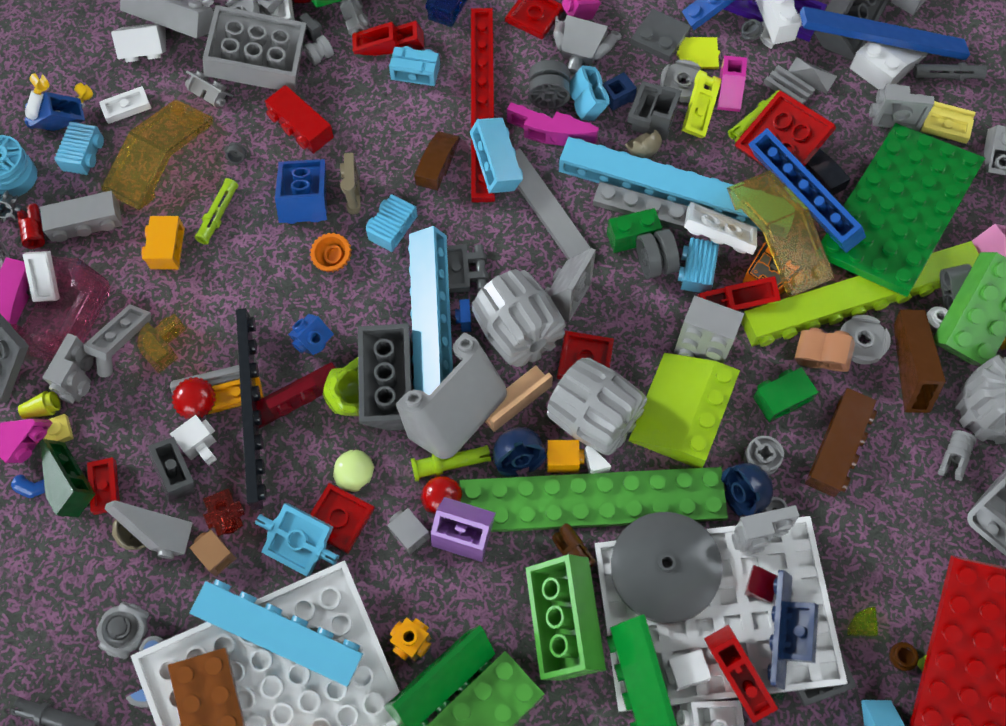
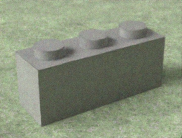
(81, 216)

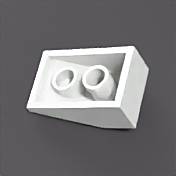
(884, 63)

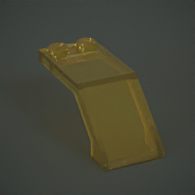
(149, 150)
(786, 230)

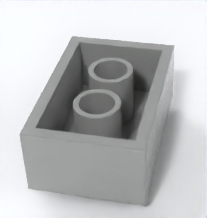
(708, 330)

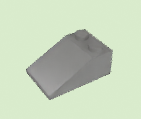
(572, 283)

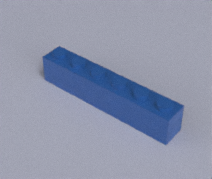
(821, 204)

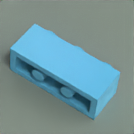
(496, 155)

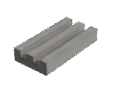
(791, 84)

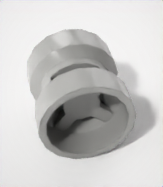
(317, 51)

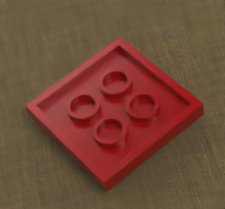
(792, 124)

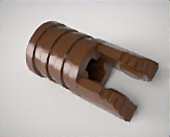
(570, 543)

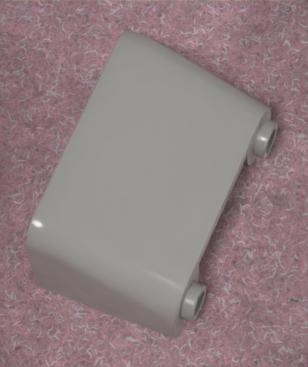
(457, 405)

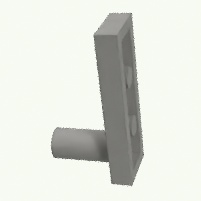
(114, 336)

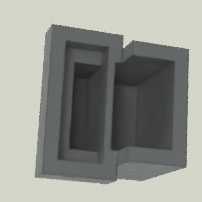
(654, 109)

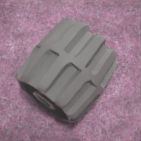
(518, 317)
(984, 401)
(596, 405)

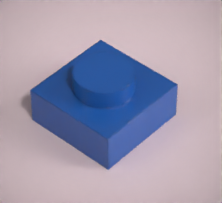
(463, 315)

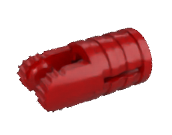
(31, 227)

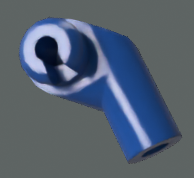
(27, 488)

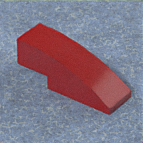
(383, 38)
(745, 294)

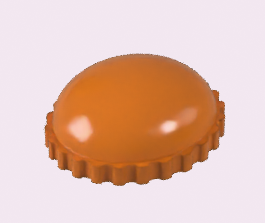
(330, 252)

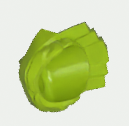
(342, 390)

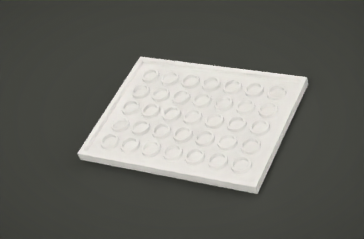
(277, 689)

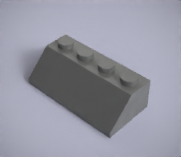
(857, 8)
(383, 373)

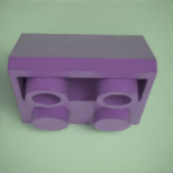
(462, 529)

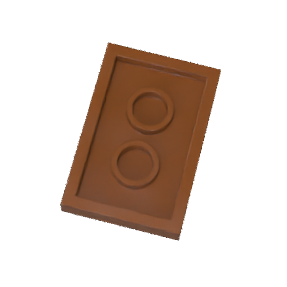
(206, 690)

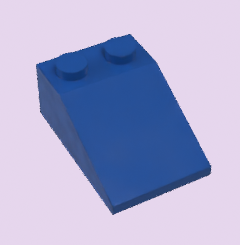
(301, 191)

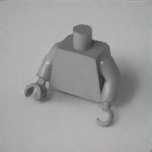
(583, 41)

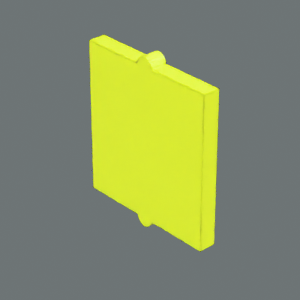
(701, 51)

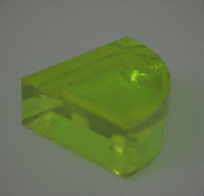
(864, 623)

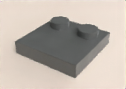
(660, 35)

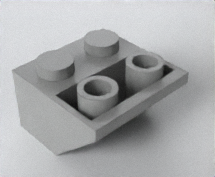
(995, 150)

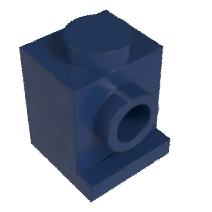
(620, 91)

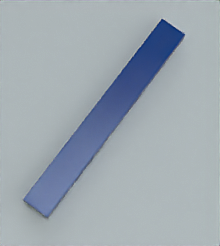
(884, 33)

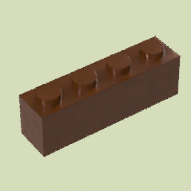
(841, 443)

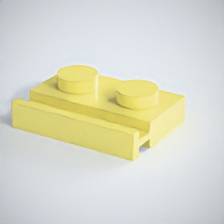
(949, 122)

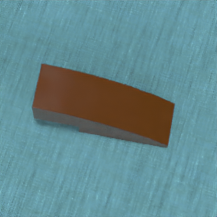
(436, 160)

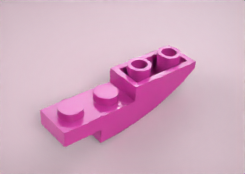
(550, 130)

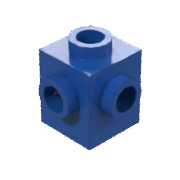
(310, 335)

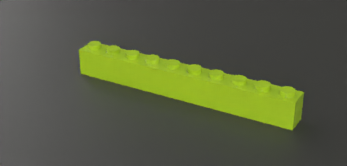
(844, 299)

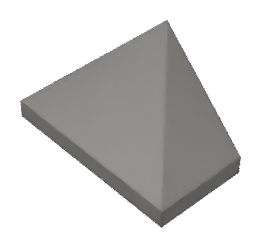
(812, 75)

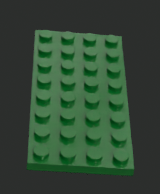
(904, 207)

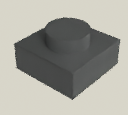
(313, 27)

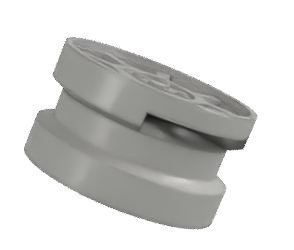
(765, 453)

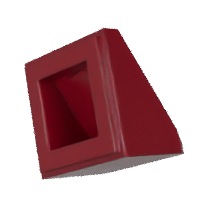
(760, 584)

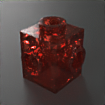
(223, 513)

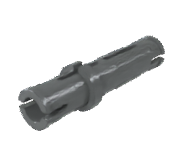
(976, 71)
(45, 714)

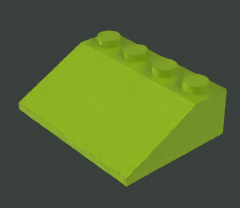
(685, 408)

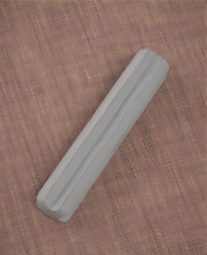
(214, 377)

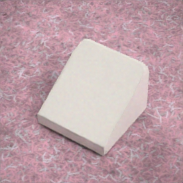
(595, 462)

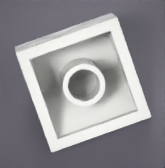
(139, 41)

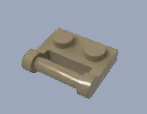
(351, 183)

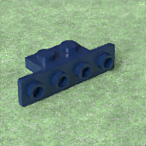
(793, 631)

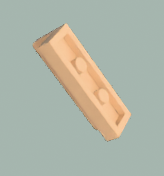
(519, 396)

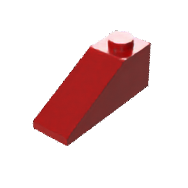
(740, 673)

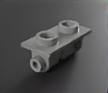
(353, 9)
(215, 92)

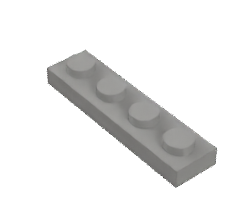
(629, 201)

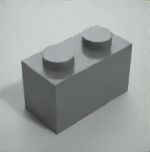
(171, 469)

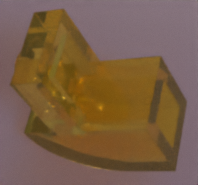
(154, 342)

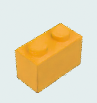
(163, 242)

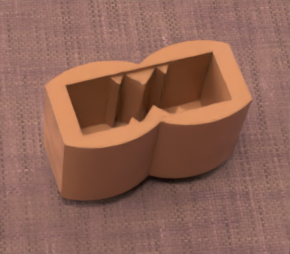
(825, 350)

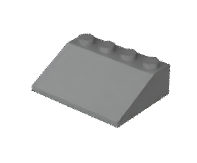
(254, 48)

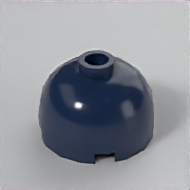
(518, 450)
(747, 488)

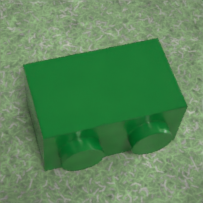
(624, 229)
(784, 394)

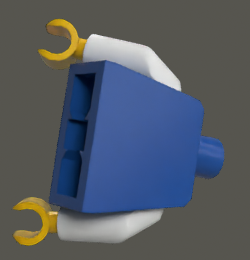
(54, 110)

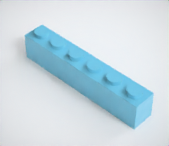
(277, 633)

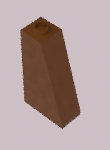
(917, 361)

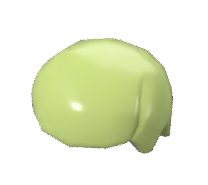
(353, 470)

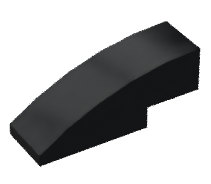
(827, 172)

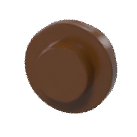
(903, 656)

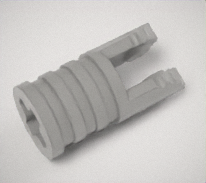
(959, 452)

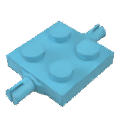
(297, 539)

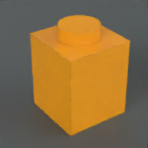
(564, 456)

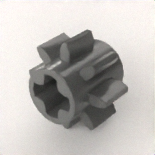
(11, 203)

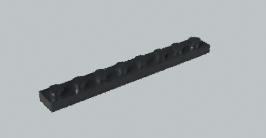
(251, 417)

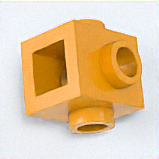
(418, 646)

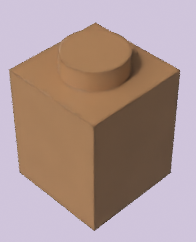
(212, 552)

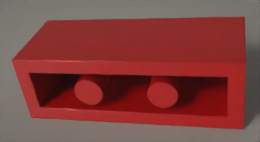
(298, 119)

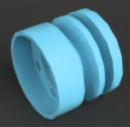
(16, 168)

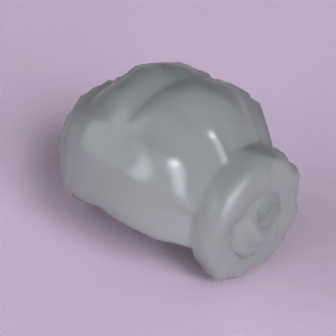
(122, 629)

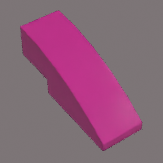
(13, 289)

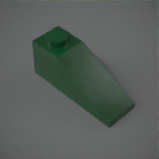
(63, 480)

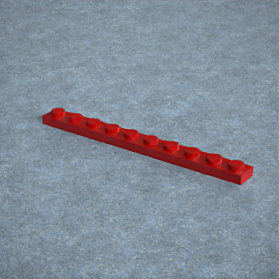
(481, 90)

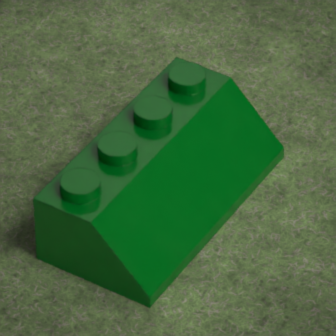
(641, 673)
(441, 679)

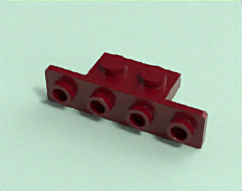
(293, 395)

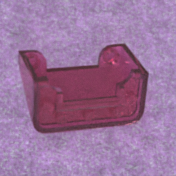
(80, 302)

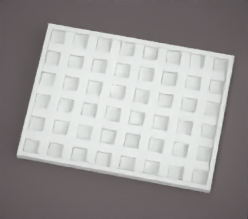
(746, 616)

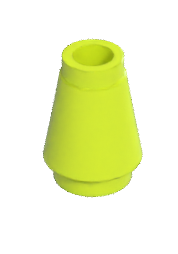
(41, 405)

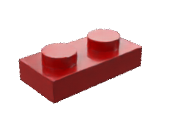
(104, 482)

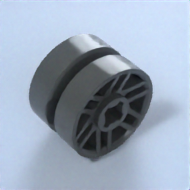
(549, 84)
(657, 253)

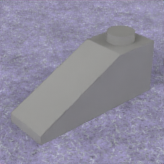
(154, 530)

